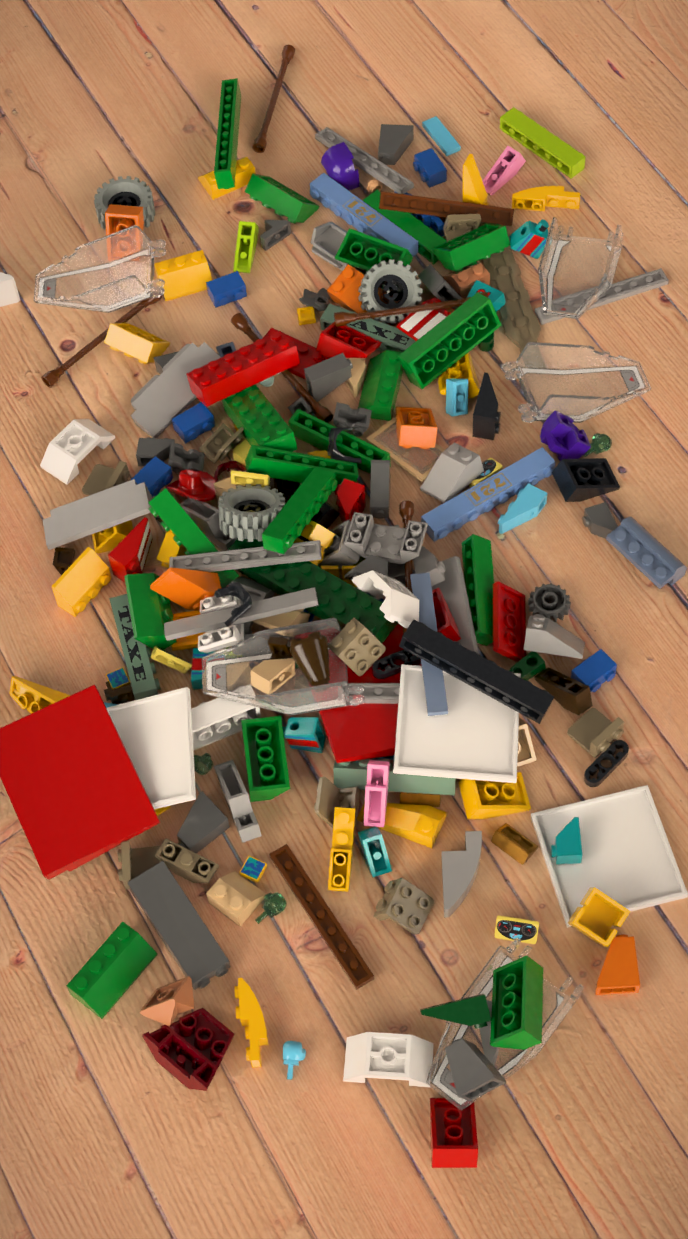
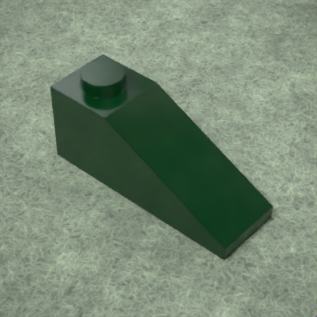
(464, 1011)

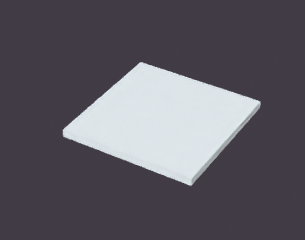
(468, 743)
(160, 744)
(621, 852)

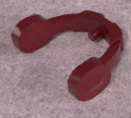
(227, 466)

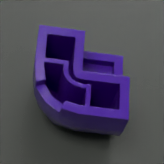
(340, 166)
(564, 437)

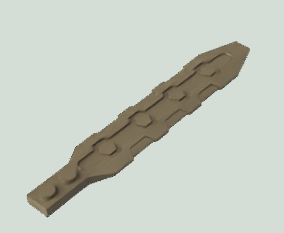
(517, 314)

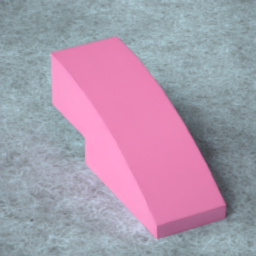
(376, 793)

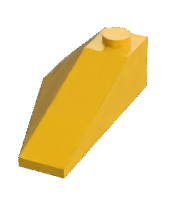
(473, 187)
(461, 370)
(33, 695)
(412, 822)

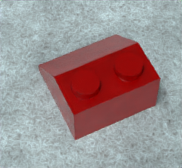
(350, 499)

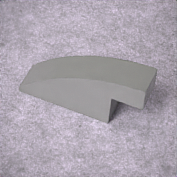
(207, 519)
(238, 801)
(460, 871)

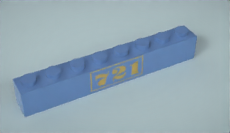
(359, 213)
(488, 494)

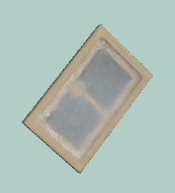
(413, 460)

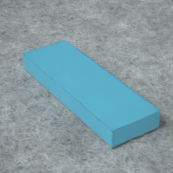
(441, 136)

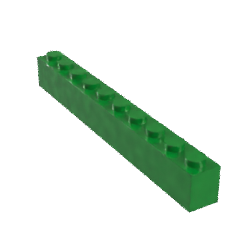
(227, 134)

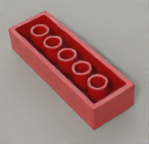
(243, 368)

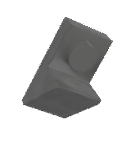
(275, 232)

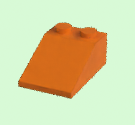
(121, 217)
(345, 290)
(415, 427)
(186, 586)

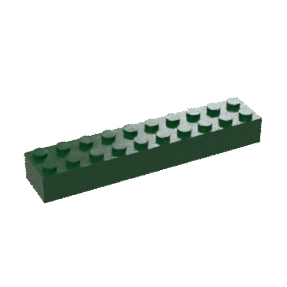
(334, 596)

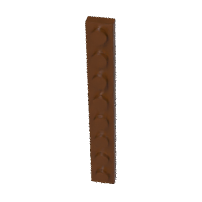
(442, 208)
(322, 917)

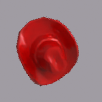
(194, 485)

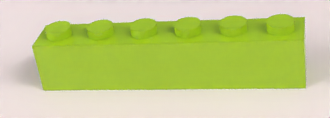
(542, 142)

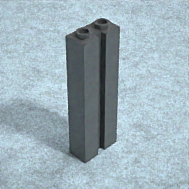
(179, 925)

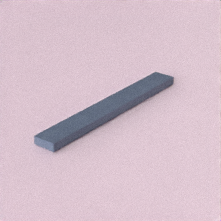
(432, 676)

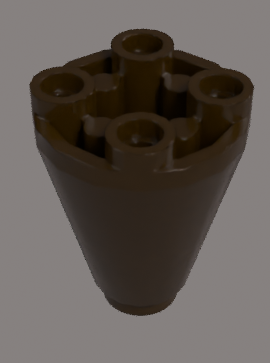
(312, 658)

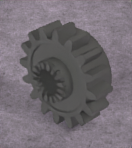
(550, 602)

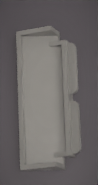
(326, 243)
(170, 392)
(96, 513)
(456, 597)

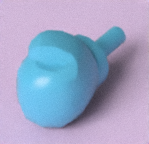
(292, 1054)

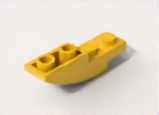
(549, 196)
(342, 849)
(252, 1018)

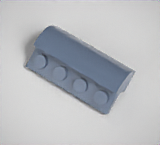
(646, 553)

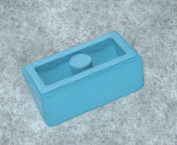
(456, 397)

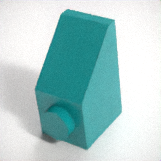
(568, 844)
(374, 851)

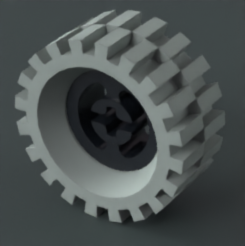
(127, 193)
(390, 273)
(248, 511)

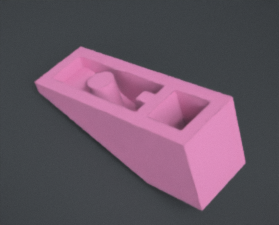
(503, 170)

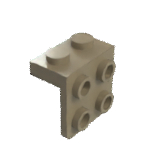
(460, 224)
(220, 443)
(105, 478)
(357, 647)
(595, 731)
(330, 797)
(135, 861)
(404, 905)

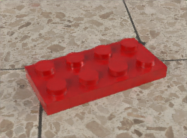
(307, 355)
(509, 622)

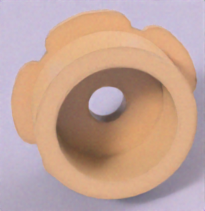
(373, 185)

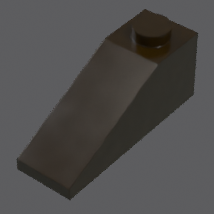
(566, 691)

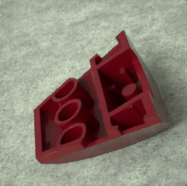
(191, 1048)

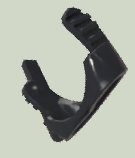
(332, 448)
(235, 589)

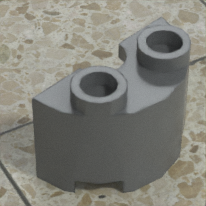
(347, 417)
(181, 459)

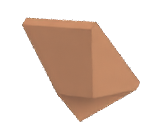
(169, 1001)

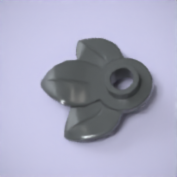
(317, 300)

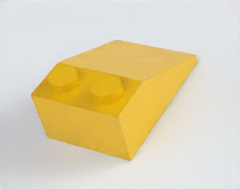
(493, 798)

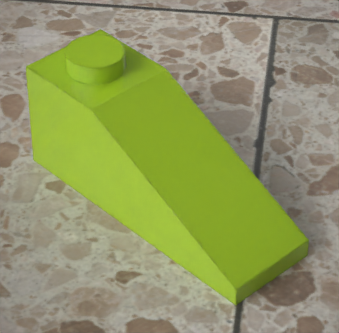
(245, 246)

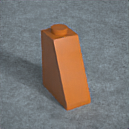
(620, 968)

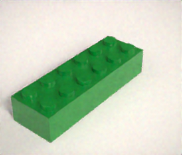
(449, 340)
(259, 419)

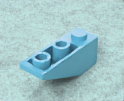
(526, 507)

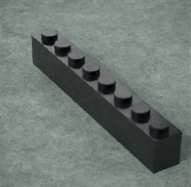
(476, 671)

